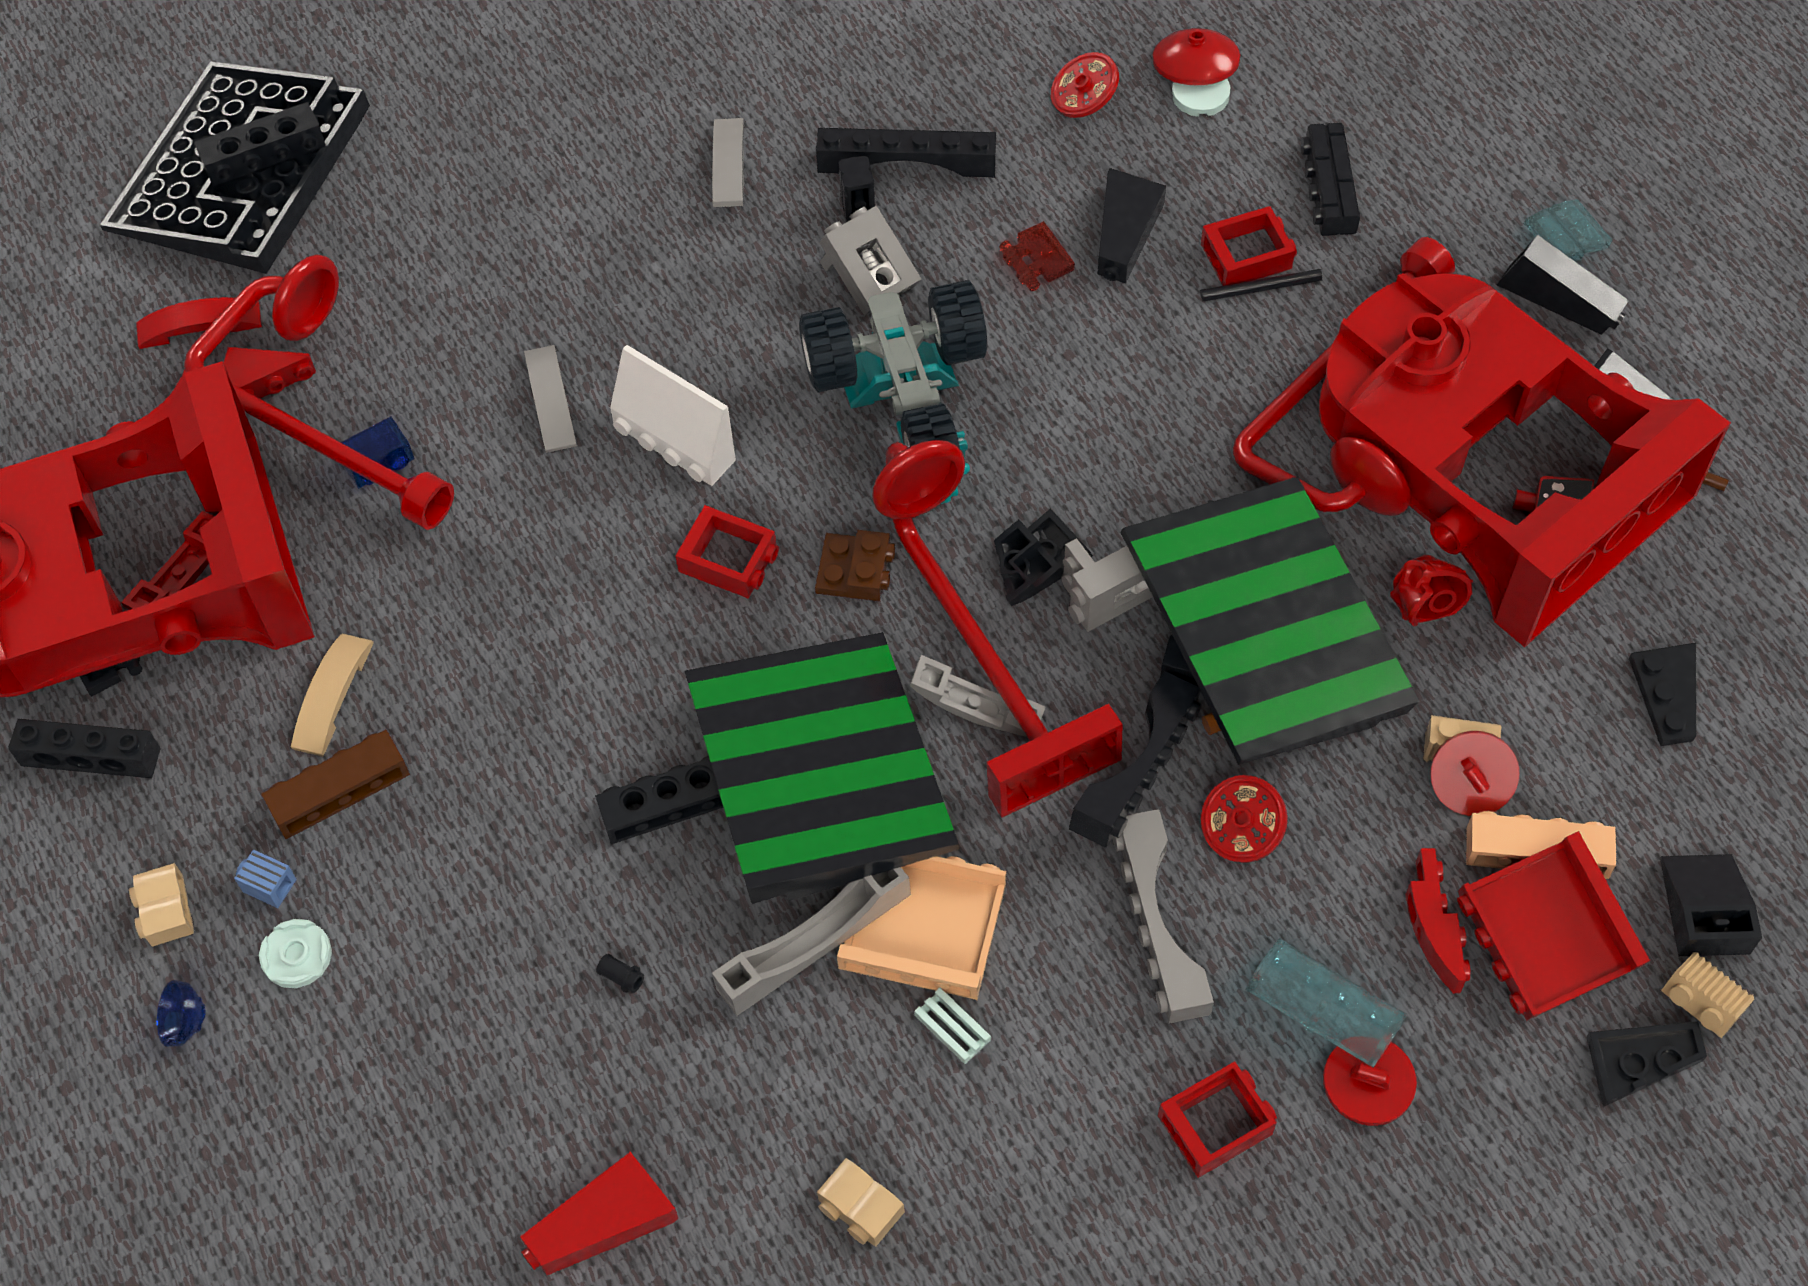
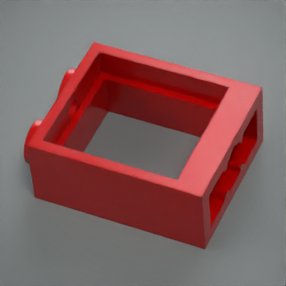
(1255, 267)
(709, 520)
(1186, 1138)

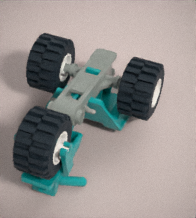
(897, 360)

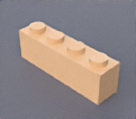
(1505, 840)

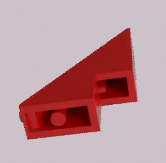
(266, 370)

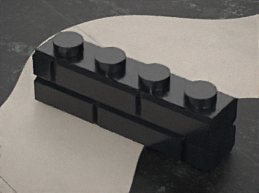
(1331, 179)

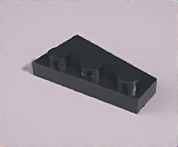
(1668, 690)
(1642, 1056)

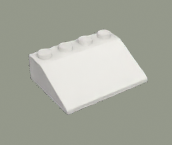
(672, 417)

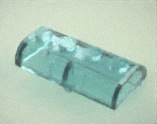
(1326, 1002)

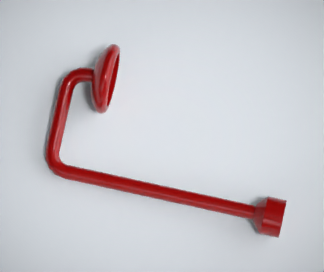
(299, 307)
(1360, 467)

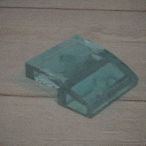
(1569, 229)

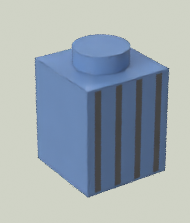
(265, 878)

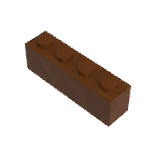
(335, 783)

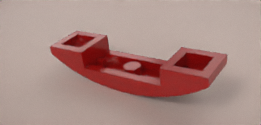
(189, 318)
(178, 571)

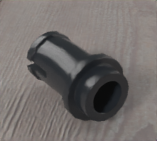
(622, 974)

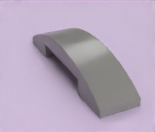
(550, 398)
(964, 698)

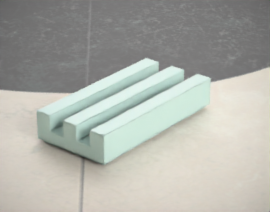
(932, 1004)

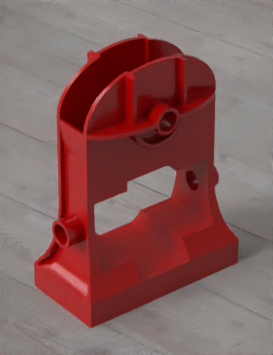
(1447, 361)
(62, 612)

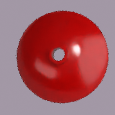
(1196, 57)

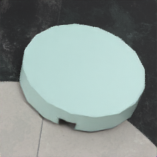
(1201, 98)
(297, 963)

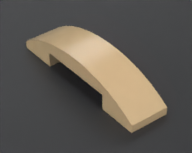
(327, 692)

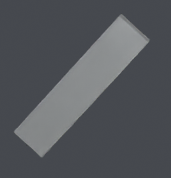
(728, 162)

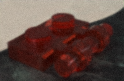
(1043, 249)

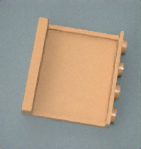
(937, 932)

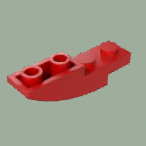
(1435, 928)

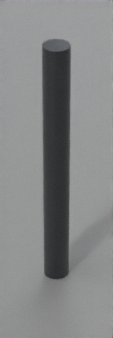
(1261, 285)

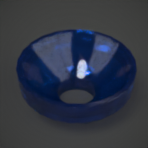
(179, 1013)

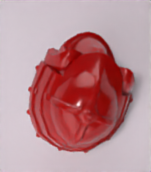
(1430, 589)

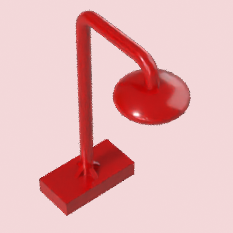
(912, 485)

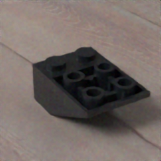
(1710, 905)

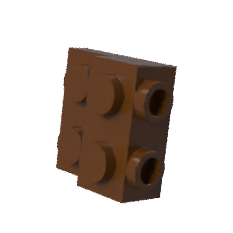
(855, 565)

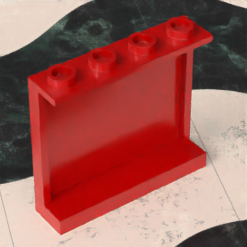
(1552, 927)

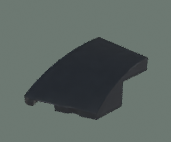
(1029, 563)

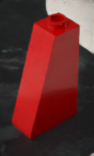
(599, 1217)

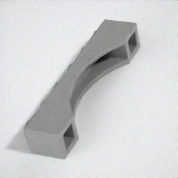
(767, 967)
(1181, 981)

